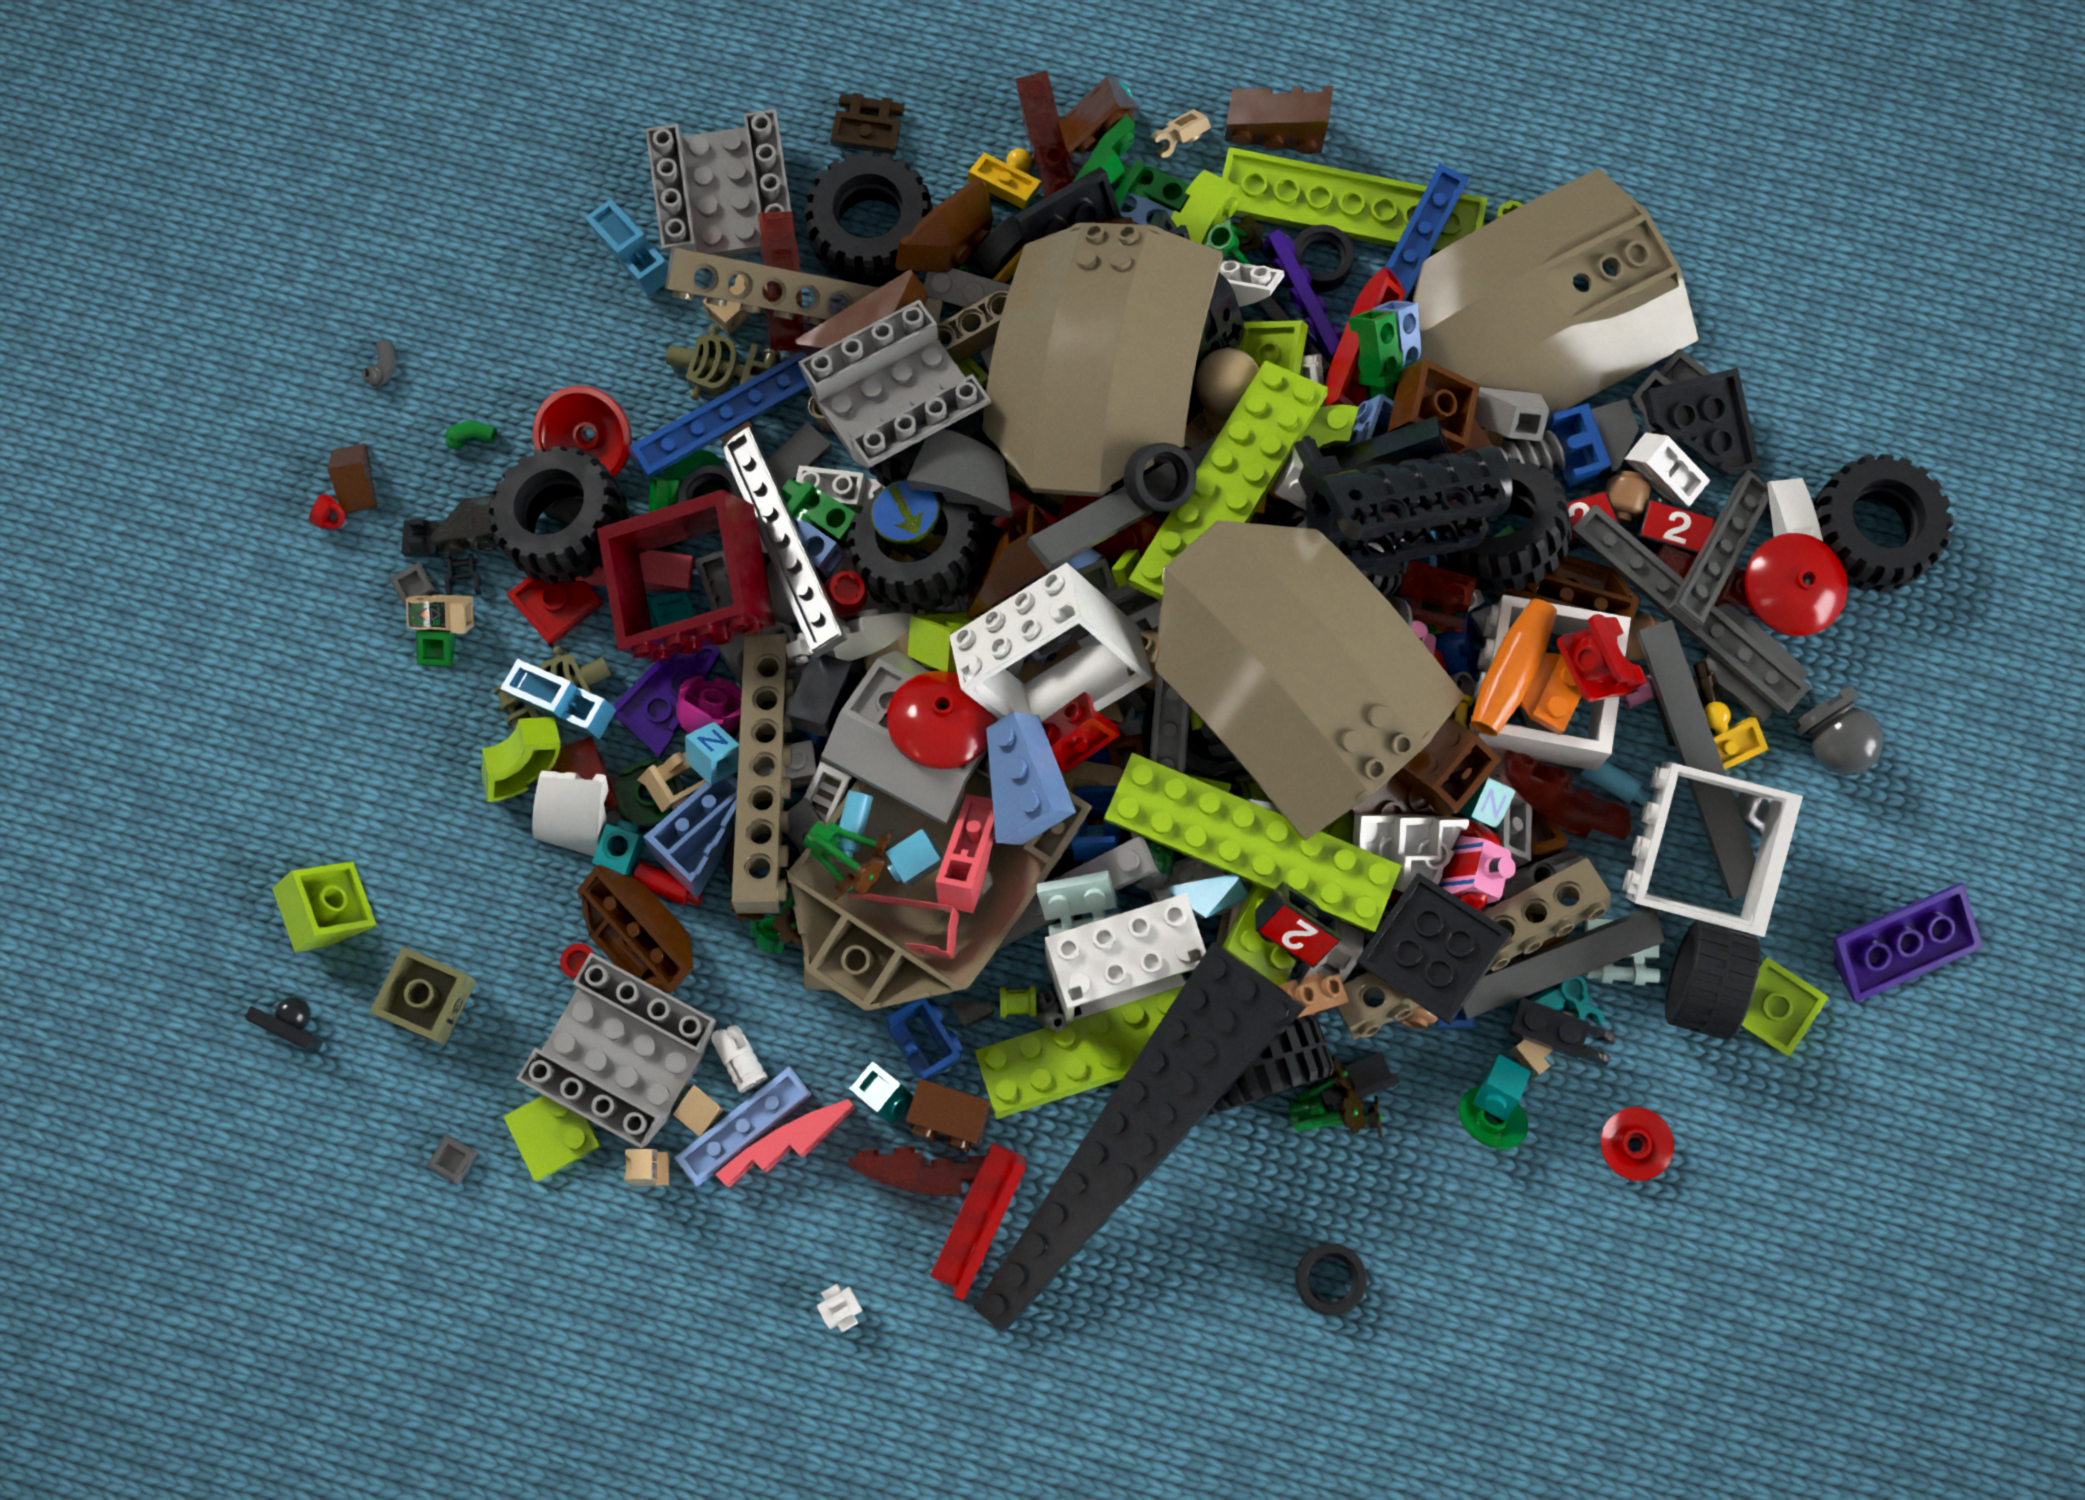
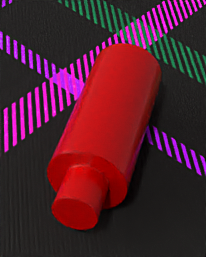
(664, 884)

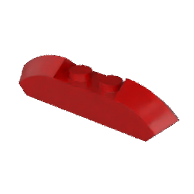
(1344, 369)

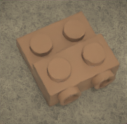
(1317, 993)

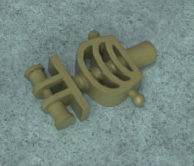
(700, 362)
(584, 677)

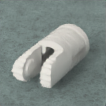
(738, 1058)

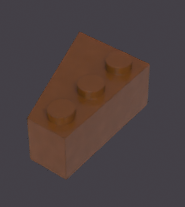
(1279, 119)

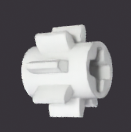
(839, 1307)

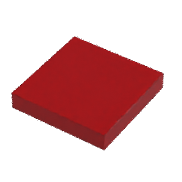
(554, 607)

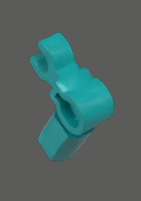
(1574, 994)

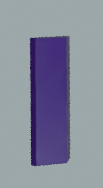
(1906, 942)

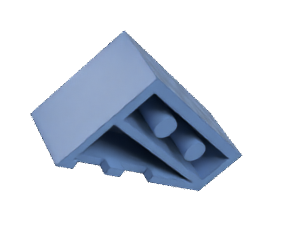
(1024, 779)
(696, 834)

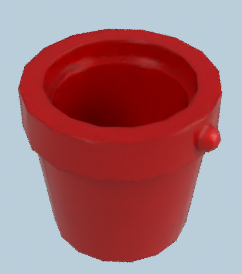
(846, 593)

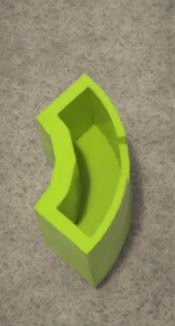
(1209, 205)
(1332, 425)
(520, 758)

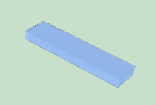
(743, 1126)

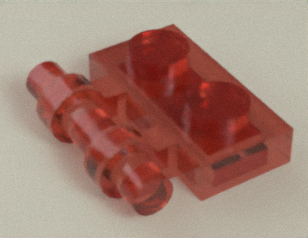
(1439, 588)

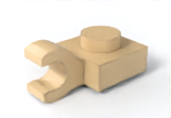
(1183, 129)

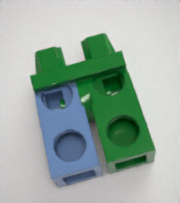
(1147, 191)
(1387, 344)
(817, 511)

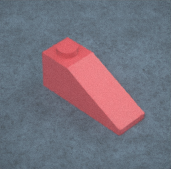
(967, 855)

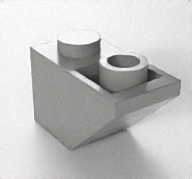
(1512, 413)

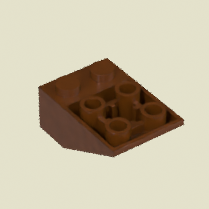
(1095, 116)
(1008, 562)
(1449, 768)

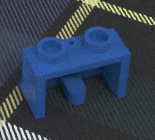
(1579, 432)
(1091, 847)
(908, 1046)

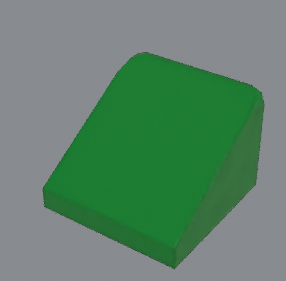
(435, 647)

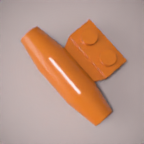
(1527, 677)

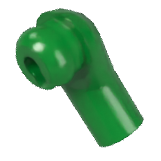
(469, 429)

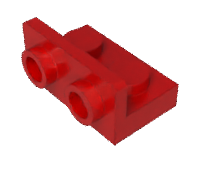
(1078, 732)

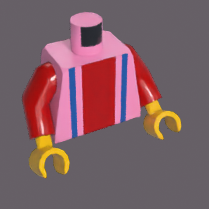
(1477, 866)

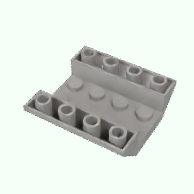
(717, 184)
(890, 385)
(865, 750)
(620, 1052)

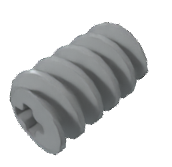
(1538, 452)

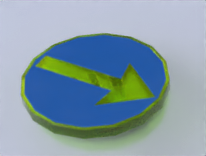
(904, 513)

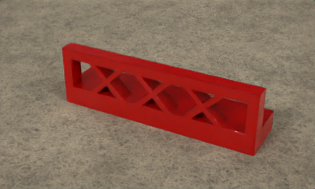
(979, 1218)

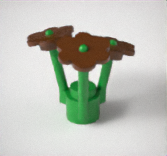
(824, 843)

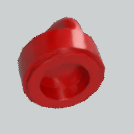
(323, 510)

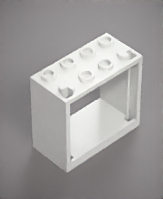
(1032, 620)
(1539, 744)
(1768, 863)
(1124, 957)

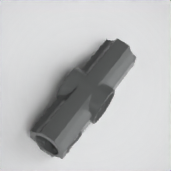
(1531, 874)

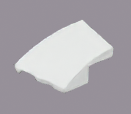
(570, 810)
(1410, 840)

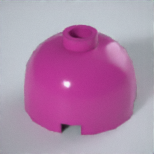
(709, 702)

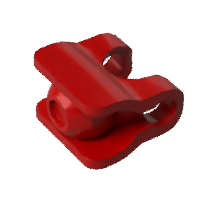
(1598, 662)

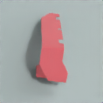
(927, 950)

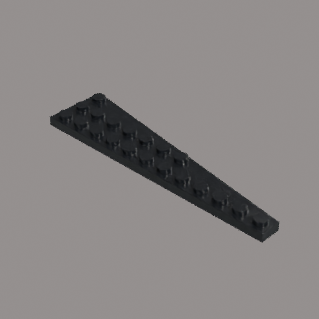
(1190, 1061)

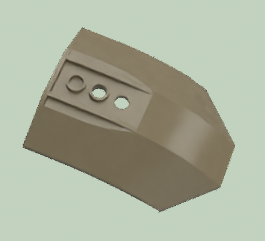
(1507, 304)

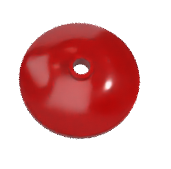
(574, 409)
(1777, 587)
(935, 735)

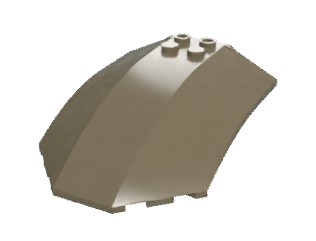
(1097, 352)
(1298, 667)
(861, 943)

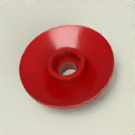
(1654, 1140)

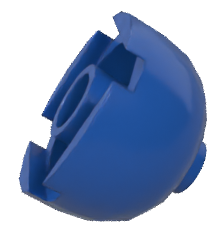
(1459, 648)

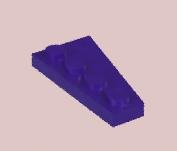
(1300, 293)
(651, 702)

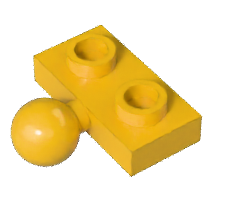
(1008, 179)
(1736, 741)

